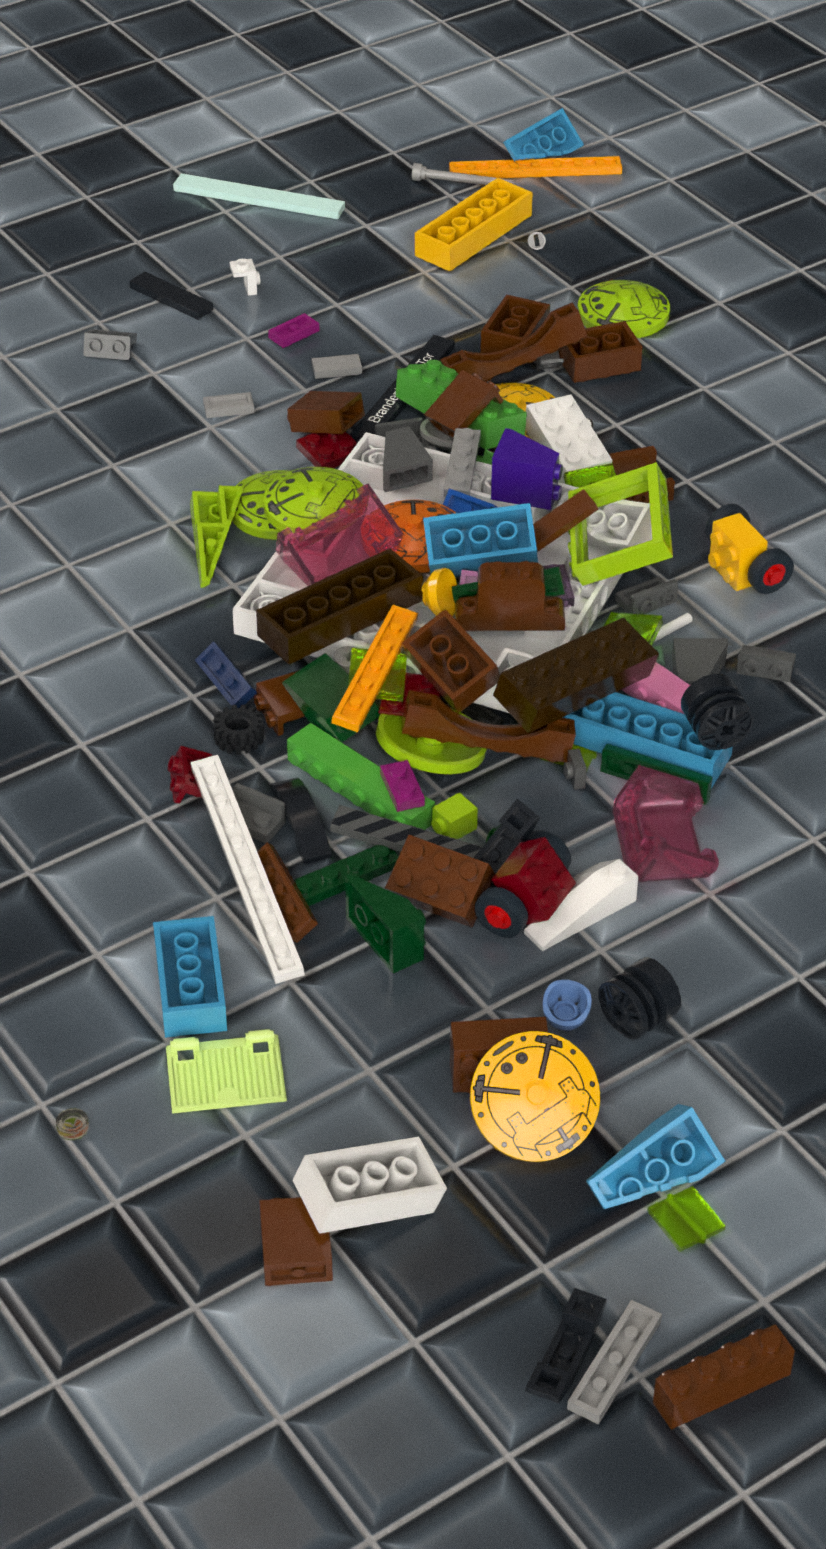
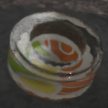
(72, 1124)

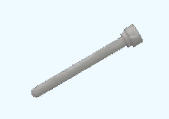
(421, 172)

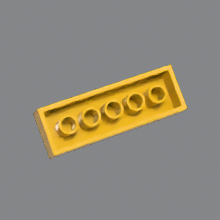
(473, 224)

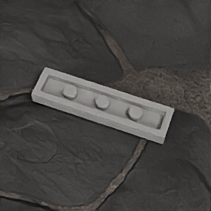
(462, 460)
(614, 1362)

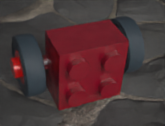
(527, 886)

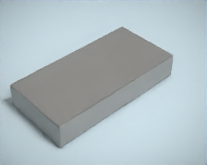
(336, 366)
(228, 405)

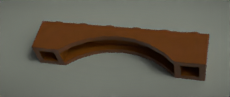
(558, 330)
(431, 718)

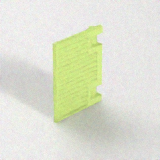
(225, 1073)

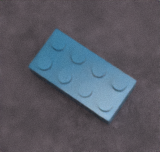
(480, 537)
(190, 976)

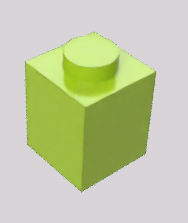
(454, 817)

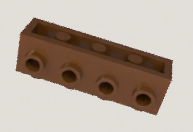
(723, 1376)

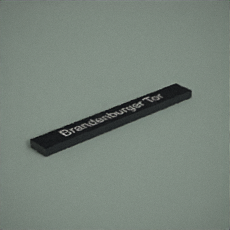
(390, 406)

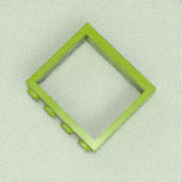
(613, 489)

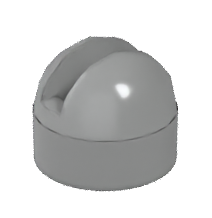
(531, 241)

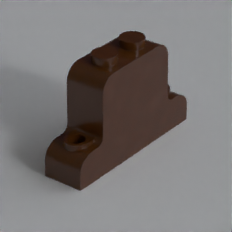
(510, 599)

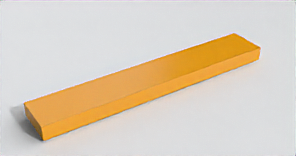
(374, 668)

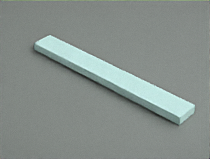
(259, 196)

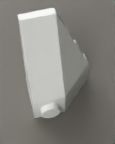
(619, 523)
(595, 895)

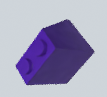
(525, 472)

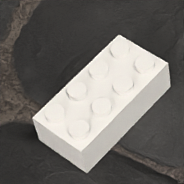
(565, 429)
(369, 1184)

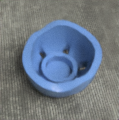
(564, 1013)

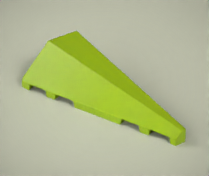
(211, 521)

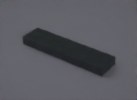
(171, 295)

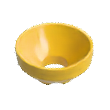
(438, 591)

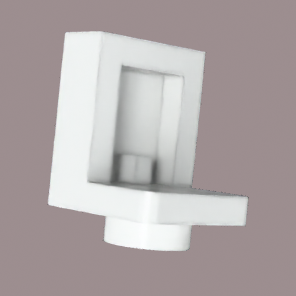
(246, 269)

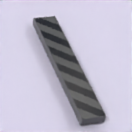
(389, 832)

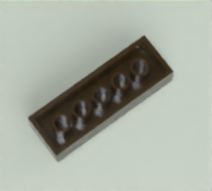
(338, 605)
(575, 674)

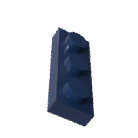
(225, 675)

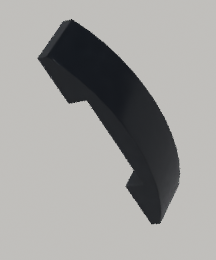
(303, 819)
(515, 828)
(568, 1348)

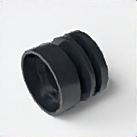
(717, 712)
(639, 998)

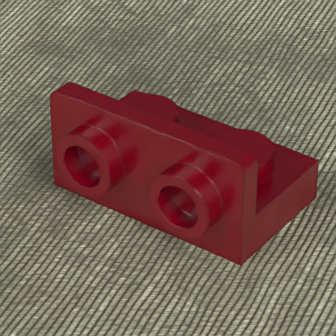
(181, 773)

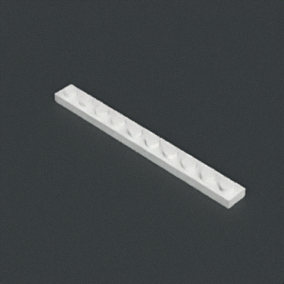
(247, 870)

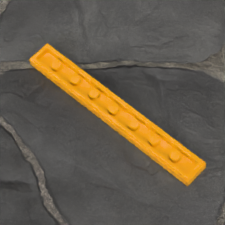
(540, 167)

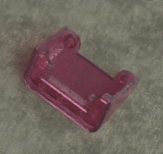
(340, 539)
(657, 827)

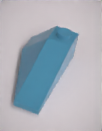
(545, 139)
(662, 1156)

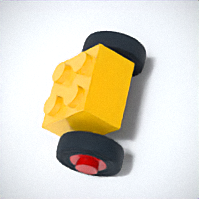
(742, 554)

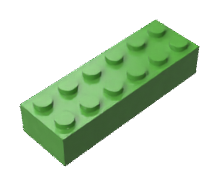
(425, 382)

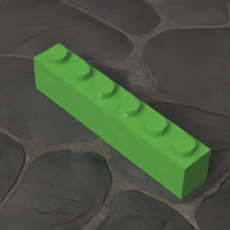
(350, 775)

